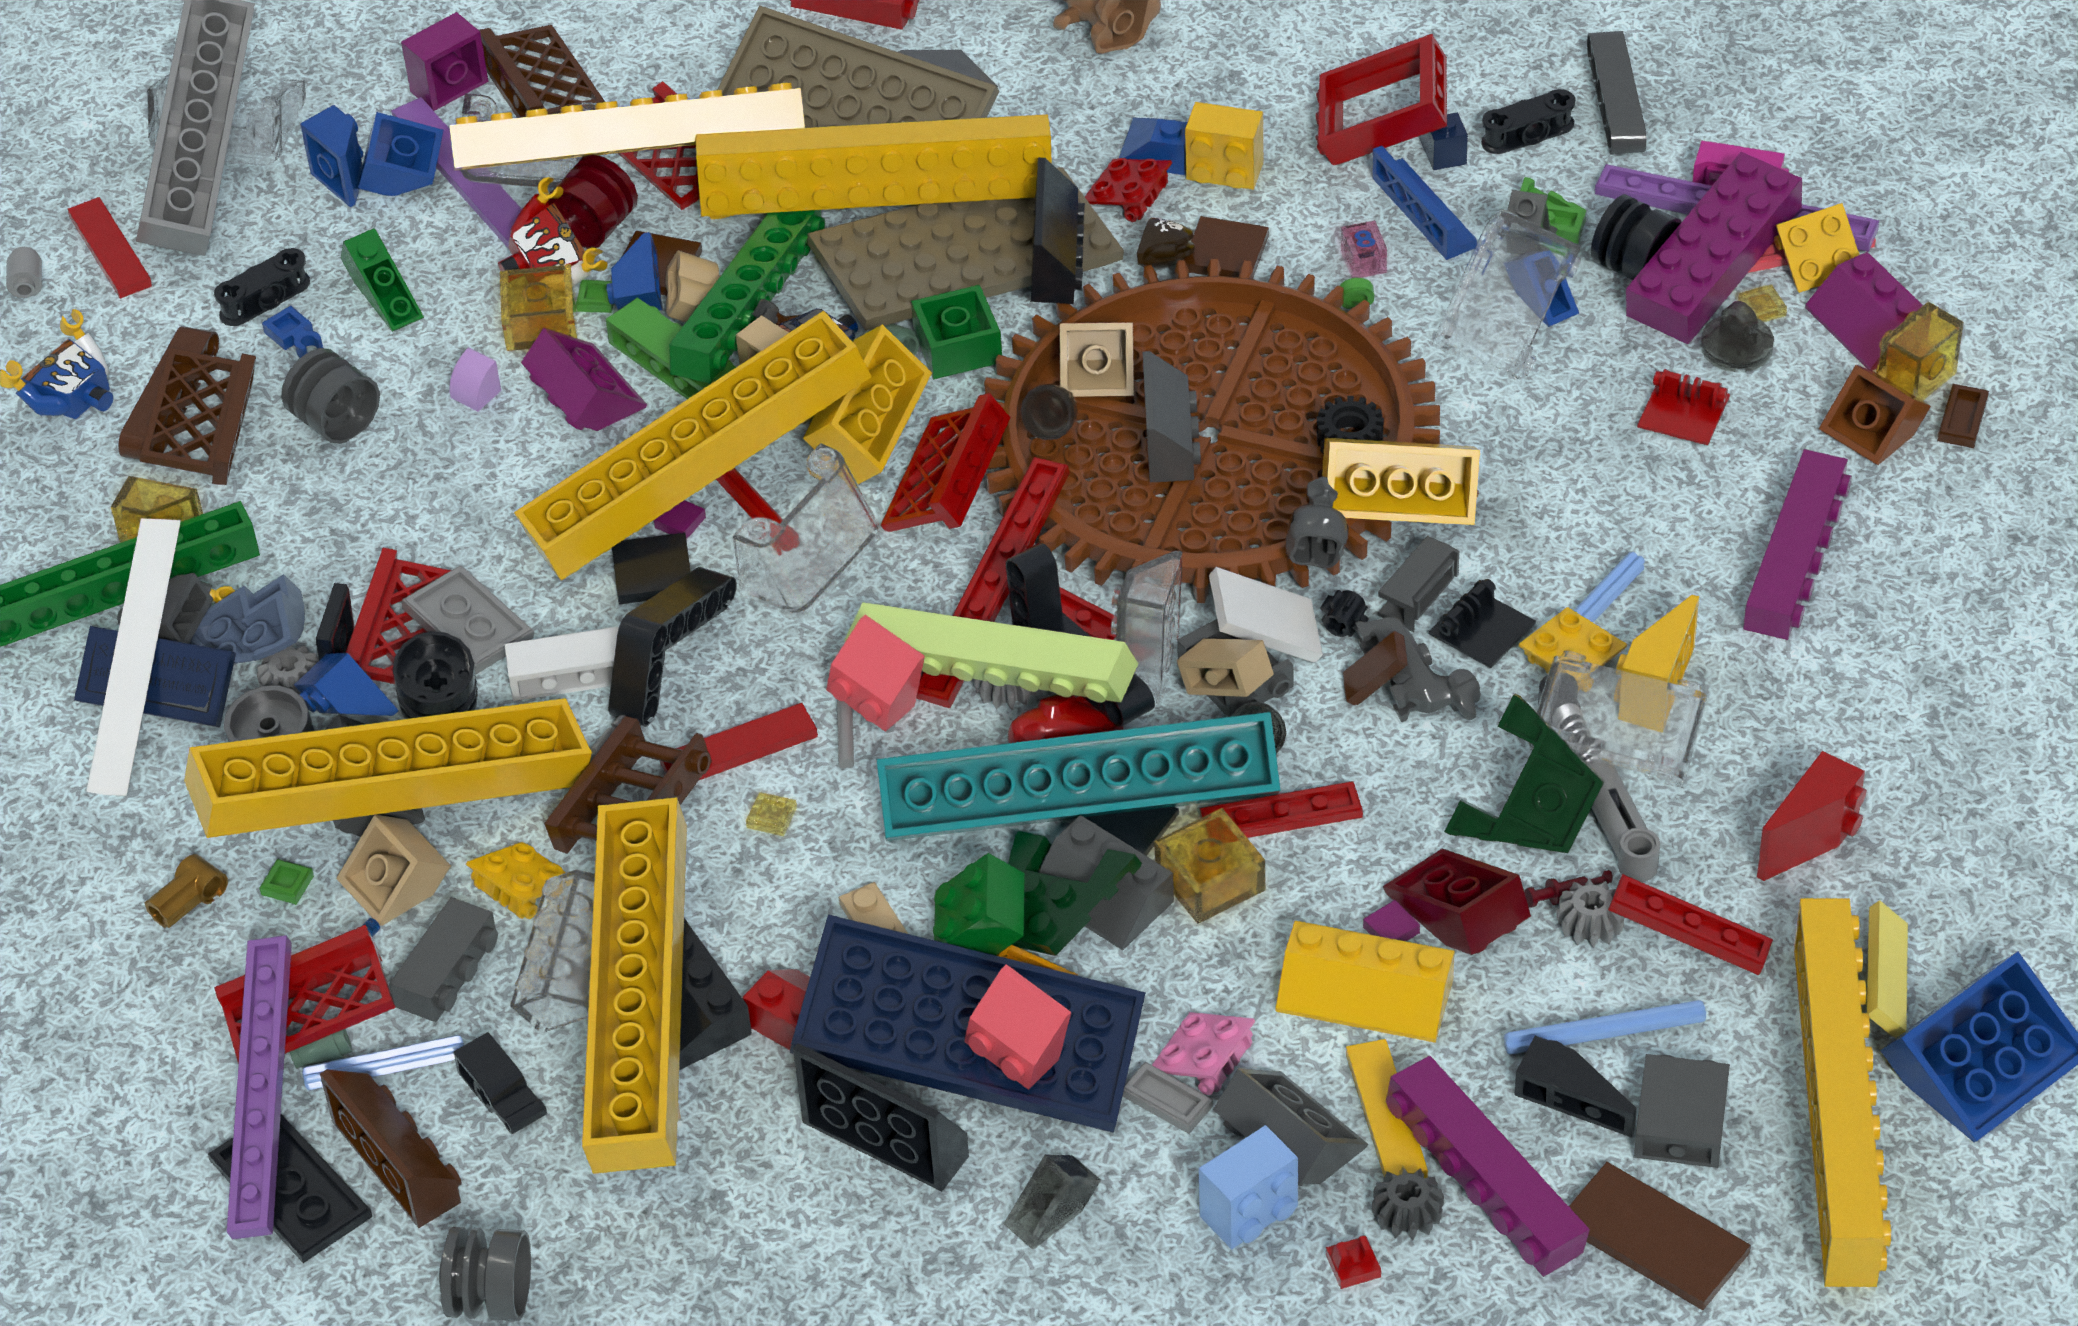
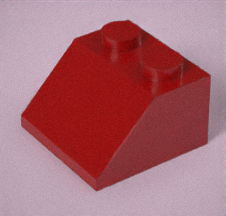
(776, 1004)

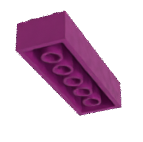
(1713, 248)

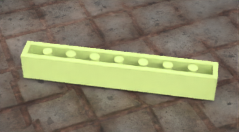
(1011, 653)

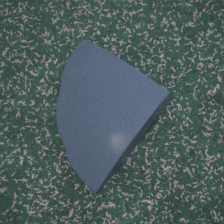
(254, 623)

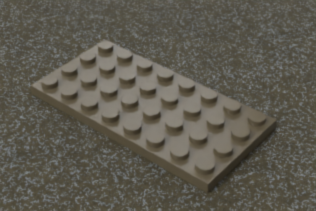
(849, 78)
(941, 249)

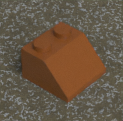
(1873, 415)

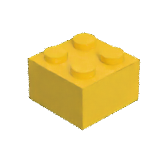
(1224, 145)

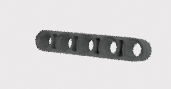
(1616, 92)

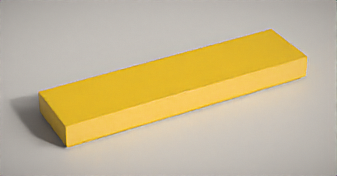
(1392, 1138)

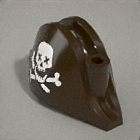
(1164, 244)

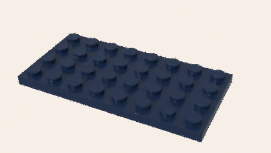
(904, 1012)

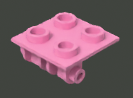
(1206, 1048)

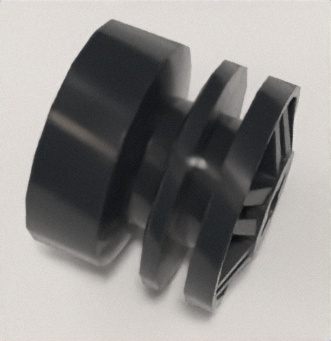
(1630, 235)
(434, 663)

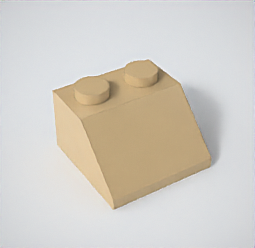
(1097, 359)
(392, 868)

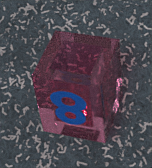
(1363, 249)

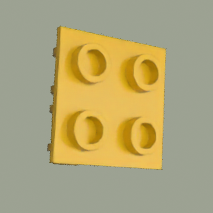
(1816, 245)
(1571, 633)
(514, 877)

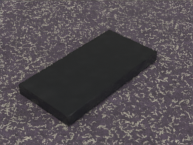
(310, 1197)

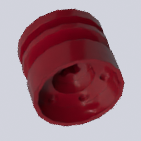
(595, 199)

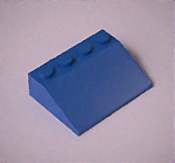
(1987, 1048)

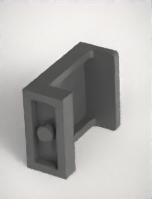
(1275, 686)
(1681, 1110)

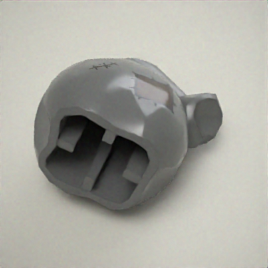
(1316, 529)

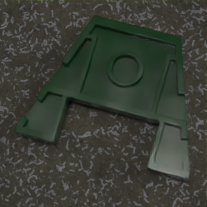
(1548, 796)
(1060, 906)

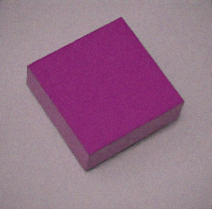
(680, 519)
(1392, 922)

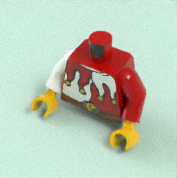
(545, 239)

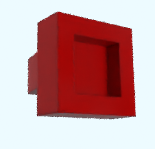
(1353, 1262)

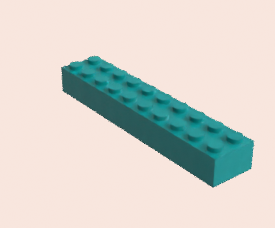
(1078, 776)

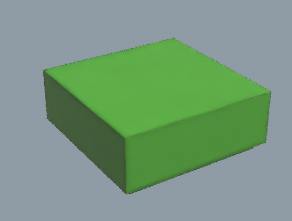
(593, 297)
(286, 881)

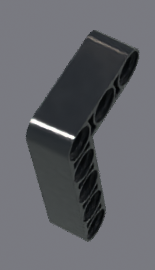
(1037, 604)
(656, 627)

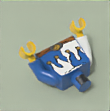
(66, 379)

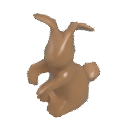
(1113, 22)

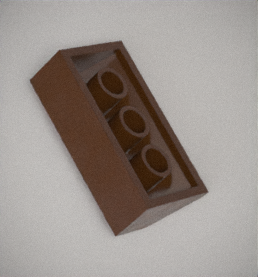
(391, 1145)

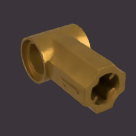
(193, 883)

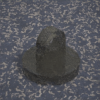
(1737, 339)

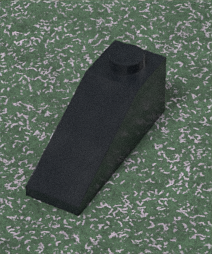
(1569, 1084)

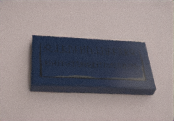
(184, 680)

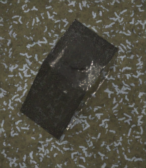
(1051, 1198)

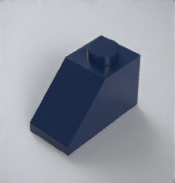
(1446, 145)

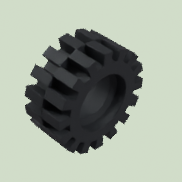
(1349, 415)

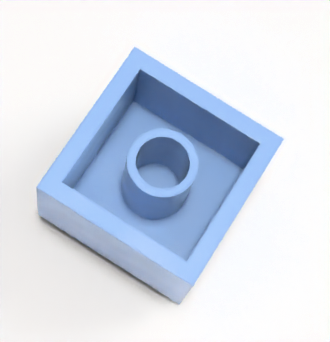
(1248, 1187)

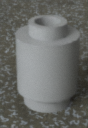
(24, 272)

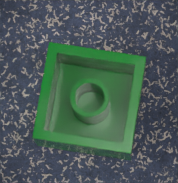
(956, 331)
(981, 907)

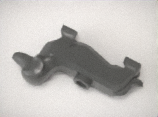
(1417, 685)

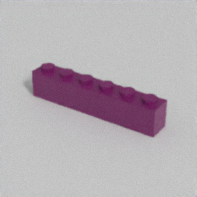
(1796, 545)
(1486, 1166)

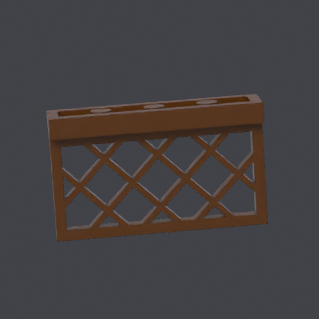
(516, 81)
(230, 413)

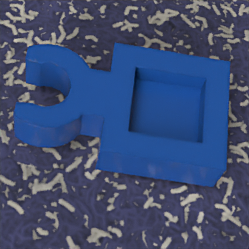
(291, 329)

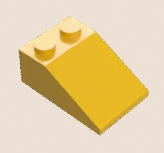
(1665, 646)

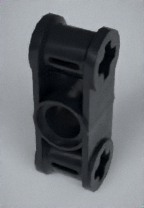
(1528, 122)
(262, 287)

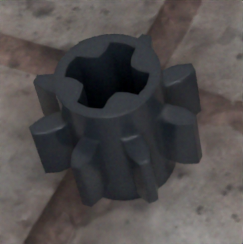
(1343, 612)

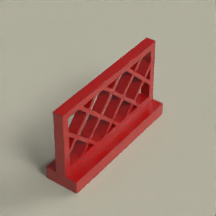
(662, 183)
(958, 476)
(377, 608)
(311, 969)

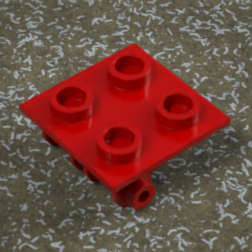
(1130, 184)
(1684, 408)

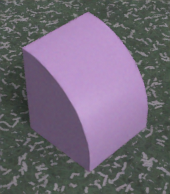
(474, 380)

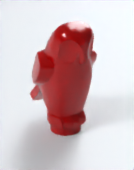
(1057, 718)

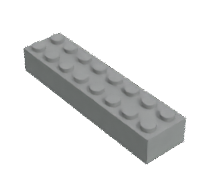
(195, 125)

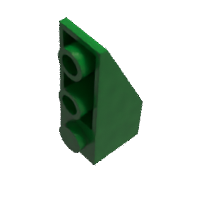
(379, 279)

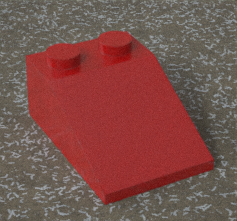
(1813, 816)

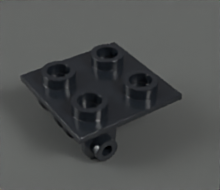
(1482, 625)

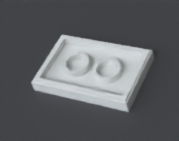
(1265, 613)

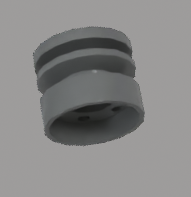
(330, 395)
(479, 1273)

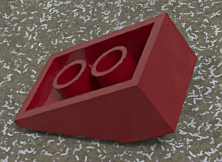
(1461, 899)

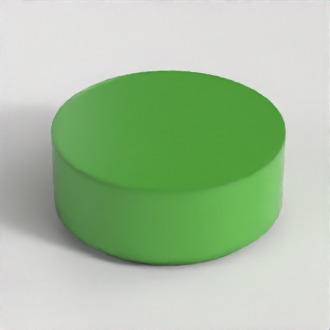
(1356, 291)

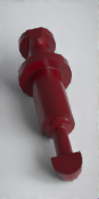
(1554, 889)

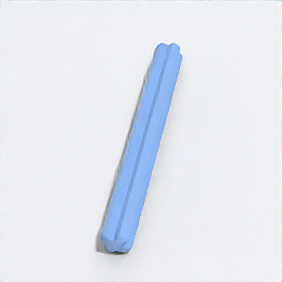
(1609, 1026)

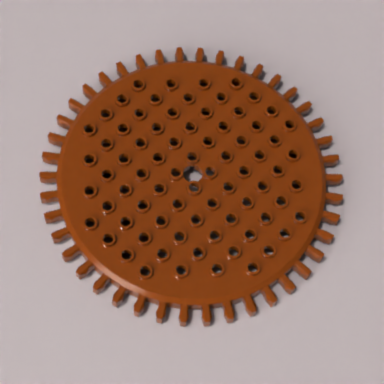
(1246, 431)

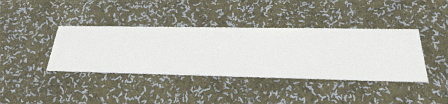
(133, 657)

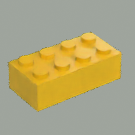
(872, 416)

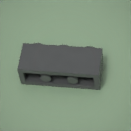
(444, 960)

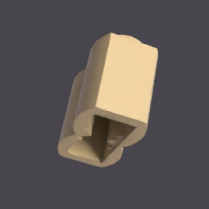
(688, 283)

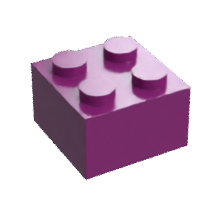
(445, 61)

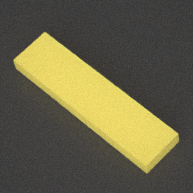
(1887, 969)

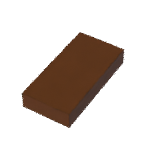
(1963, 415)
(1375, 668)

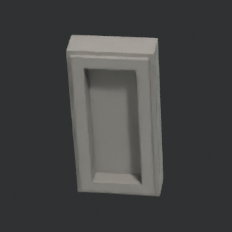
(1167, 1097)

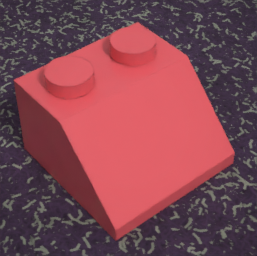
(876, 674)
(1018, 1028)

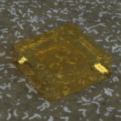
(1764, 302)
(771, 814)

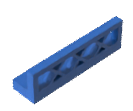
(1421, 205)

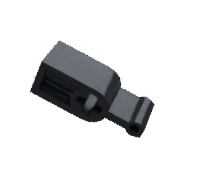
(498, 1083)

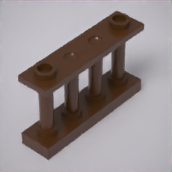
(613, 767)

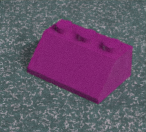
(1861, 305)
(580, 381)

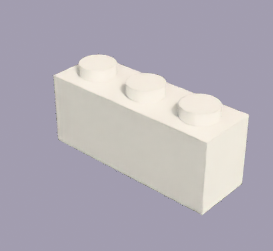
(561, 663)

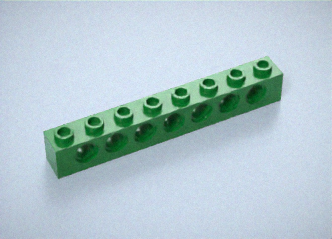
(753, 275)
(102, 577)

